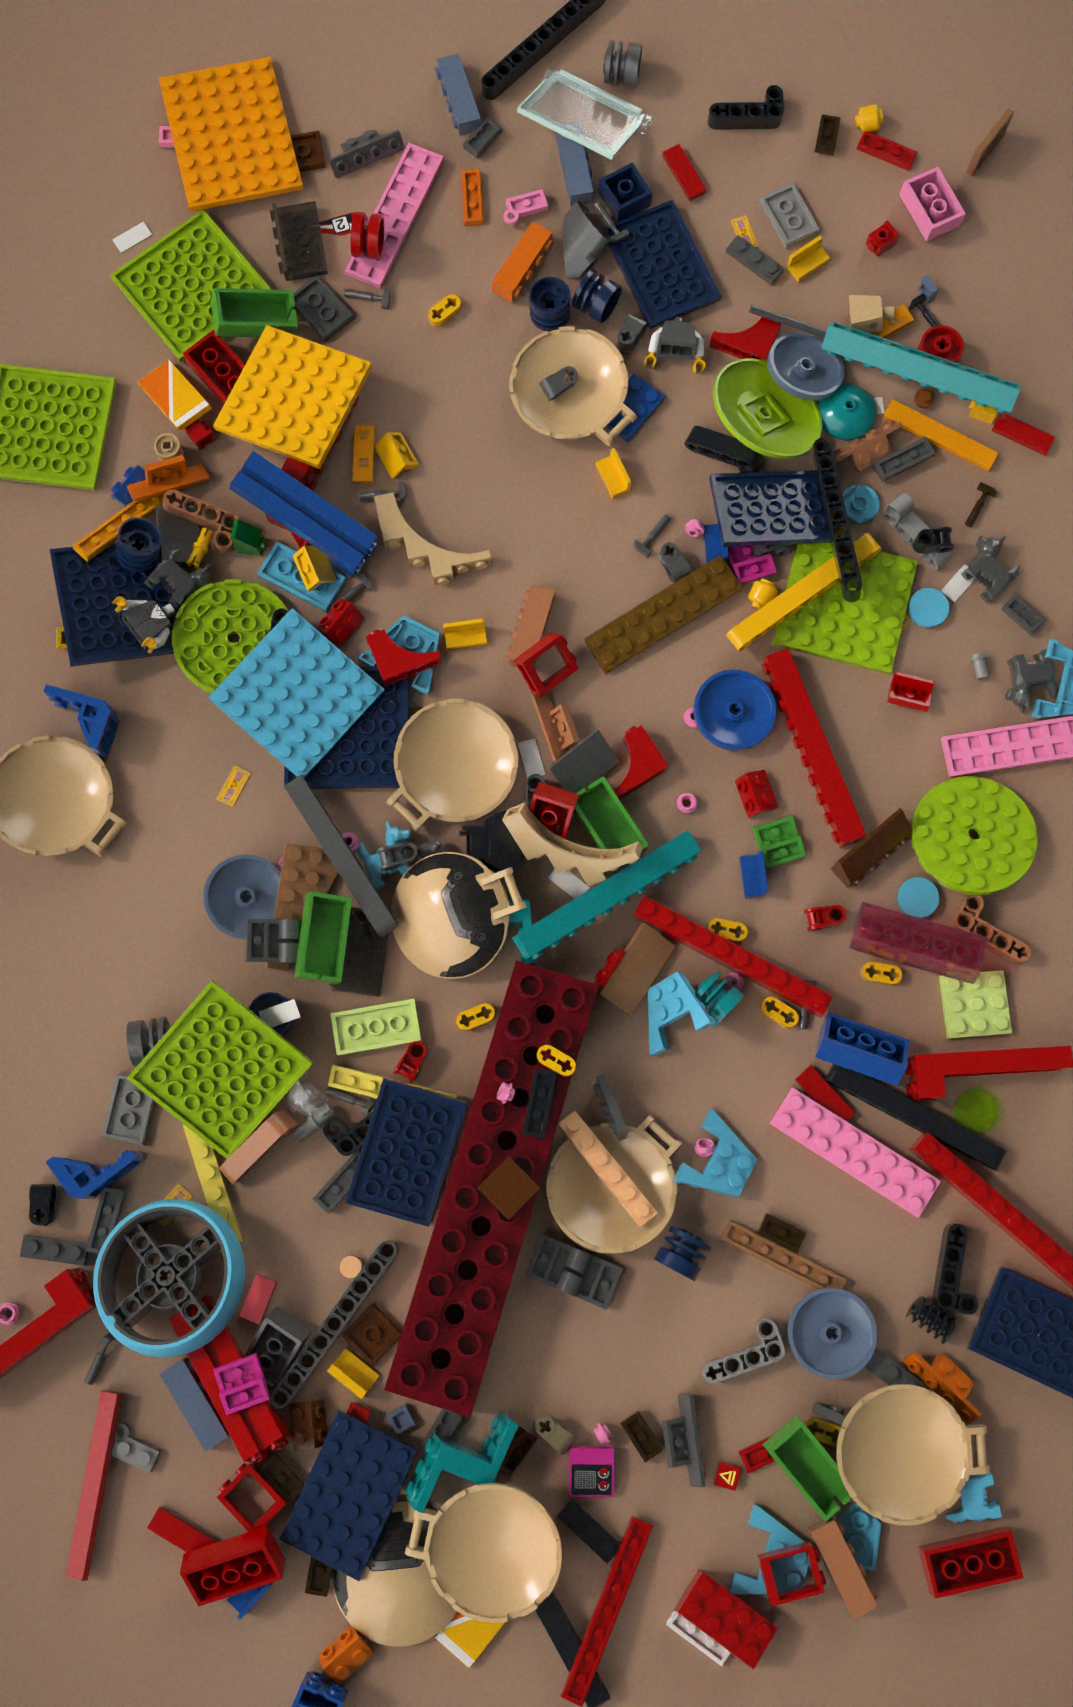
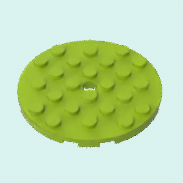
(210, 618)
(968, 864)

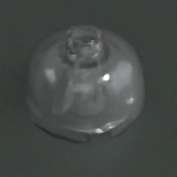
(306, 1097)

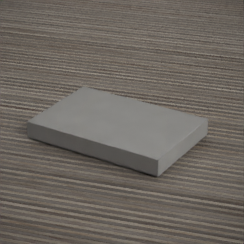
(789, 215)
(128, 1113)

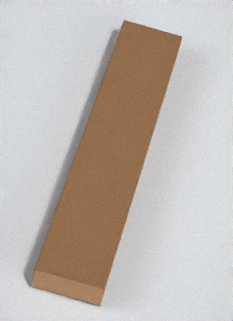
(781, 1257)

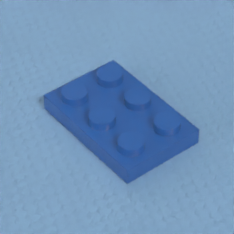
(642, 401)

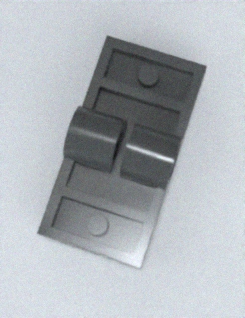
(272, 940)
(574, 1271)

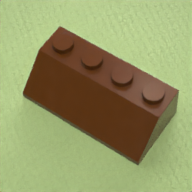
(872, 848)

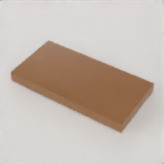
(637, 969)

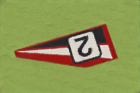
(338, 225)

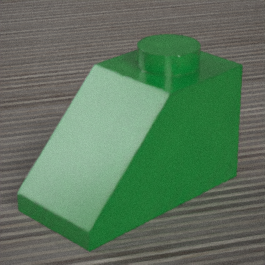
(247, 538)

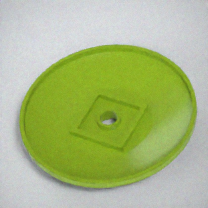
(746, 391)

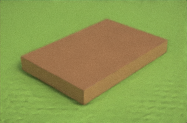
(990, 142)

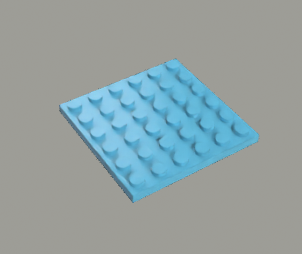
(296, 694)

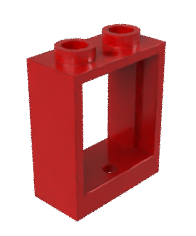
(529, 673)
(242, 1471)
(798, 1593)

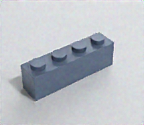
(458, 94)
(575, 170)
(195, 1403)

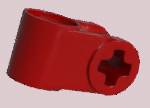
(822, 917)
(411, 1062)

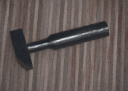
(926, 313)

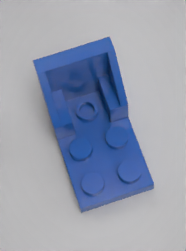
(98, 727)
(75, 1174)

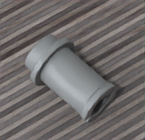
(980, 666)

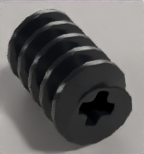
(932, 1318)

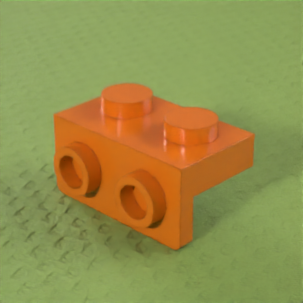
(345, 1655)

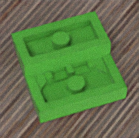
(779, 841)

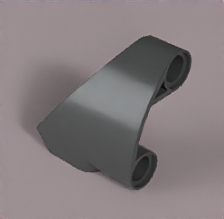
(581, 241)

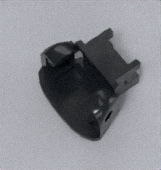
(492, 844)

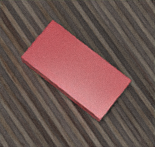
(258, 1299)

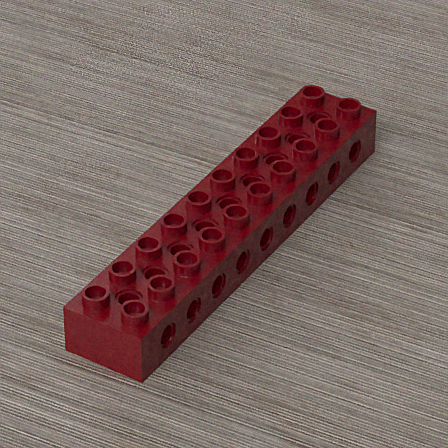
(478, 1155)

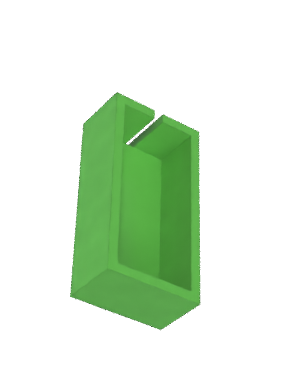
(250, 310)
(606, 818)
(323, 938)
(808, 1466)

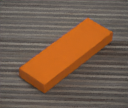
(472, 197)

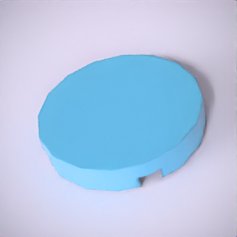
(861, 504)
(928, 608)
(918, 897)

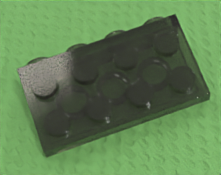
(299, 240)
(363, 957)

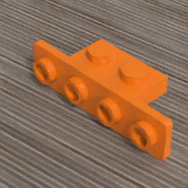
(165, 476)
(946, 1381)

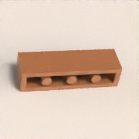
(532, 621)
(843, 1568)

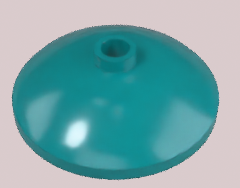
(846, 422)

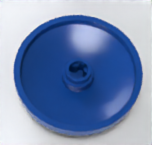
(734, 710)

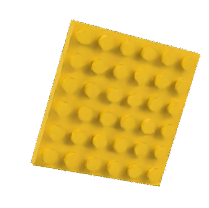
(293, 396)

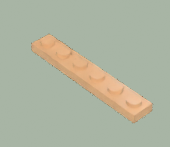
(607, 1169)

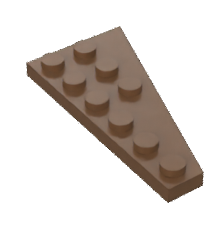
(301, 871)

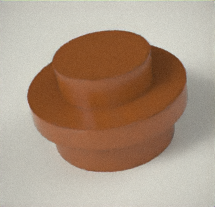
(924, 398)

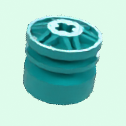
(716, 998)

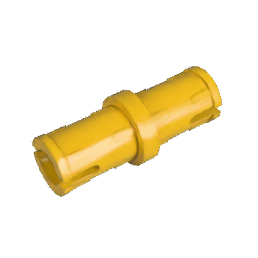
(200, 548)

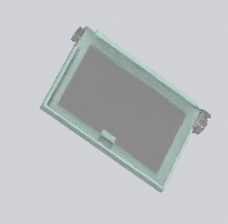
(584, 113)

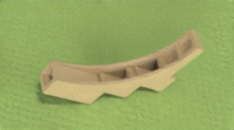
(419, 551)
(537, 840)

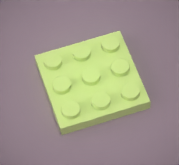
(976, 1007)

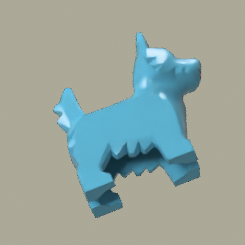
(393, 836)
(974, 1501)

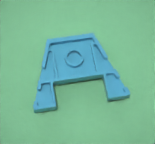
(413, 638)
(1064, 700)
(670, 1002)
(727, 1166)
(787, 1571)

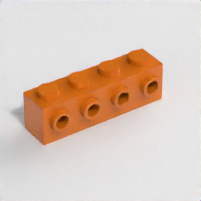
(522, 262)

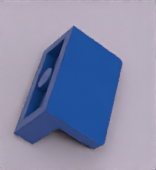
(713, 543)
(753, 875)
(244, 1601)

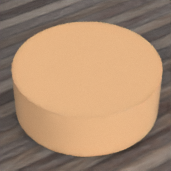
(350, 1266)

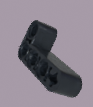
(740, 114)
(724, 449)
(346, 1133)
(955, 1267)

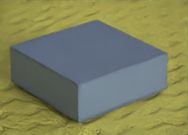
(928, 288)
(401, 1419)

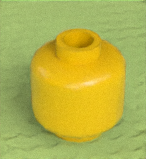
(869, 118)
(762, 593)

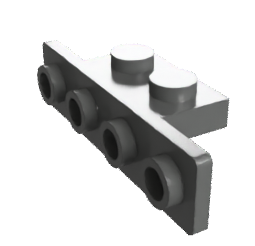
(365, 150)
(683, 1441)

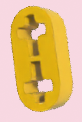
(442, 308)
(729, 925)
(880, 978)
(777, 1017)
(477, 1022)
(553, 1064)
(825, 1426)

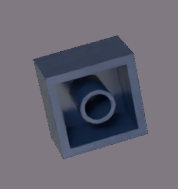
(625, 192)

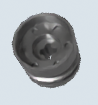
(622, 63)
(141, 1039)

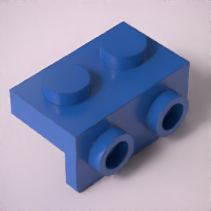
(120, 492)

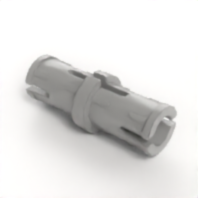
(313, 1123)

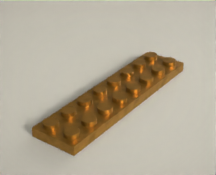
(662, 614)

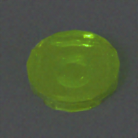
(975, 1110)

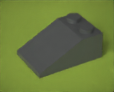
(278, 1344)

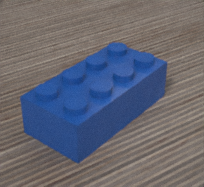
(862, 1049)

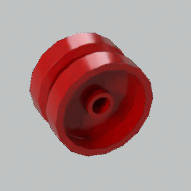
(367, 235)
(942, 342)

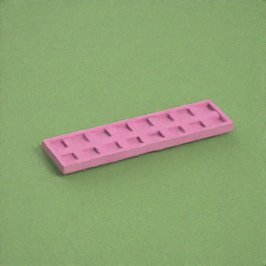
(399, 207)
(1008, 746)
(855, 1152)

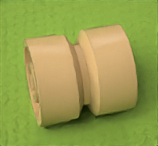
(168, 446)

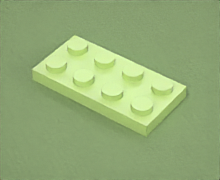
(375, 1027)

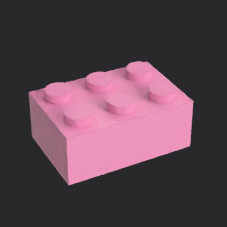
(932, 204)

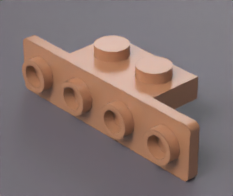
(870, 448)
(556, 725)

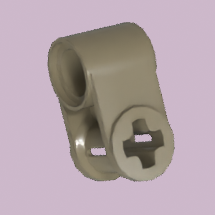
(557, 1435)

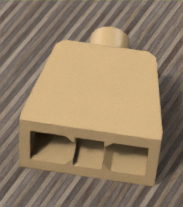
(867, 313)

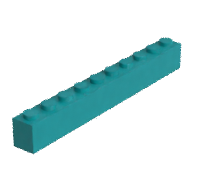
(921, 367)
(605, 895)

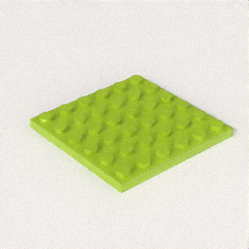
(176, 279)
(53, 426)
(845, 631)
(219, 1069)

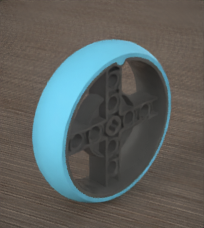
(132, 1231)

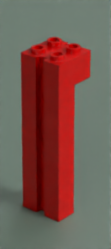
(928, 1071)
(73, 1302)
(252, 1429)

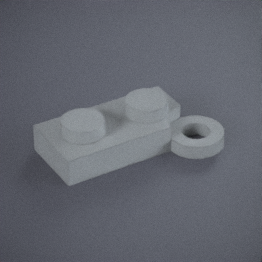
(134, 1451)

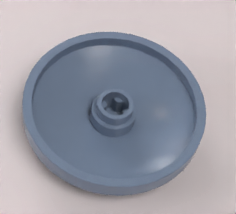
(805, 368)
(239, 891)
(832, 1333)

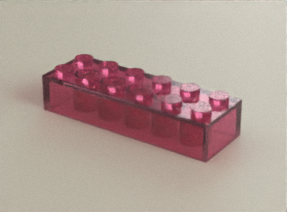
(918, 943)

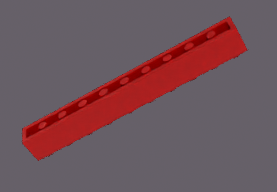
(814, 748)
(733, 957)
(995, 1207)

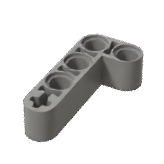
(908, 525)
(741, 1355)

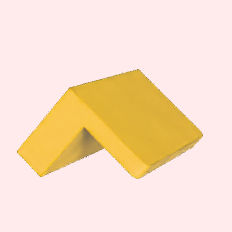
(807, 259)
(395, 454)
(614, 474)
(313, 567)
(465, 634)
(353, 1373)

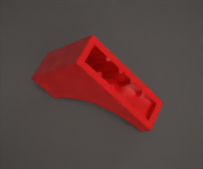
(750, 343)
(395, 662)
(645, 761)

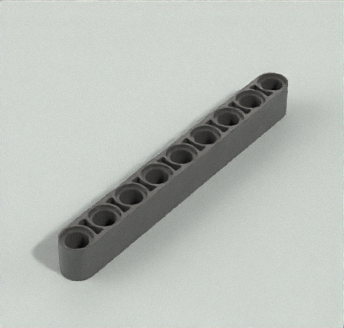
(341, 856)
(327, 1331)

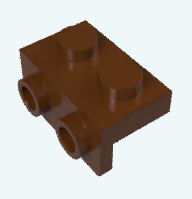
(308, 1424)

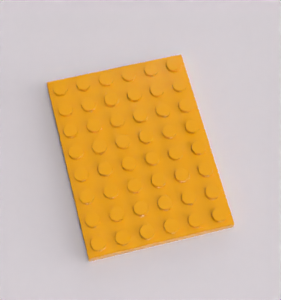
(230, 134)

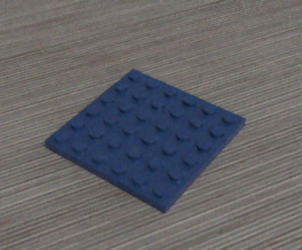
(89, 618)
(367, 750)

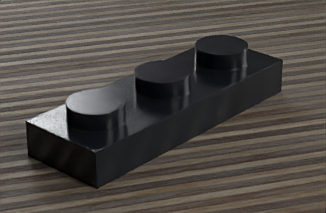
(539, 1103)
(589, 1530)

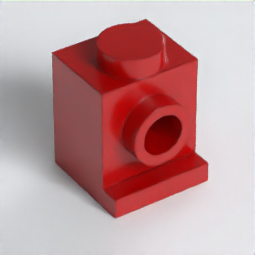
(882, 239)
(200, 434)

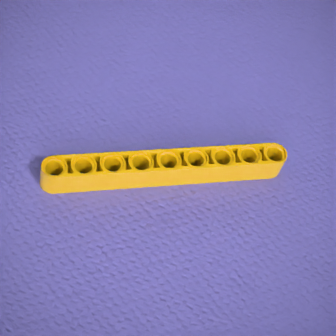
(797, 596)

